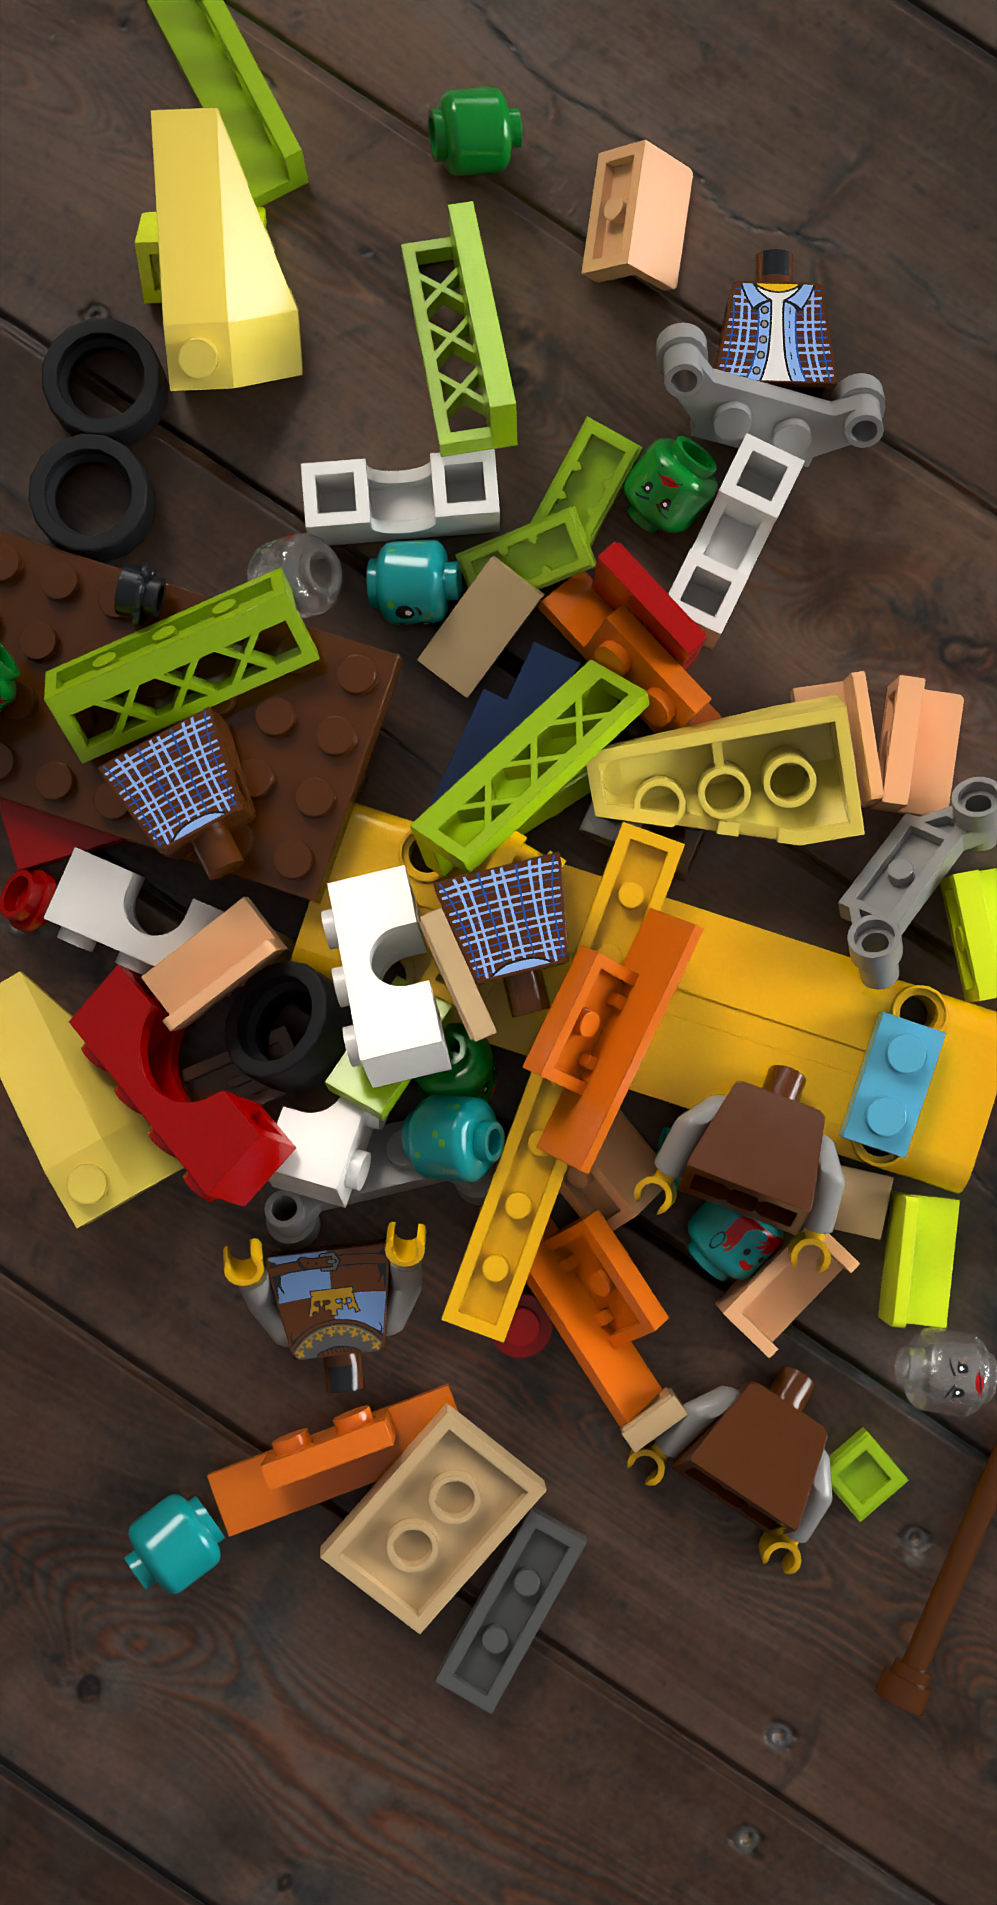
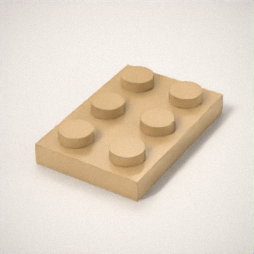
(432, 1518)

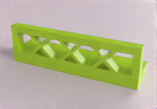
(227, 77)
(480, 324)
(172, 644)
(527, 769)

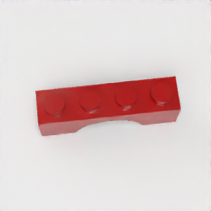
(221, 1140)

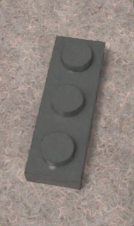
(510, 1609)

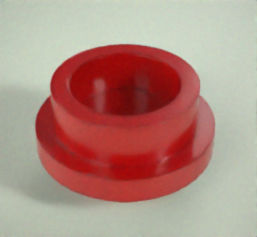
(27, 899)
(528, 1330)

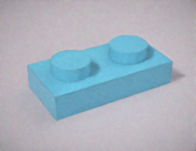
(892, 1084)

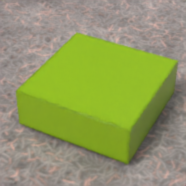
(864, 1474)

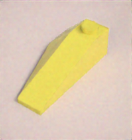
(221, 284)
(751, 774)
(77, 1125)

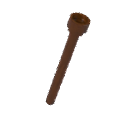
(908, 1678)

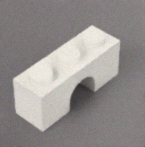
(363, 505)
(734, 534)
(98, 905)
(394, 1028)
(328, 1152)

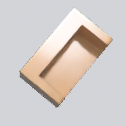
(779, 1292)

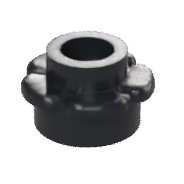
(139, 593)

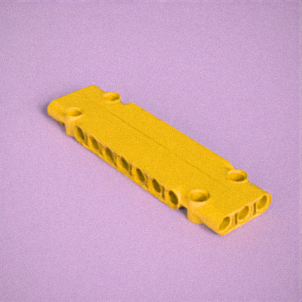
(735, 1013)

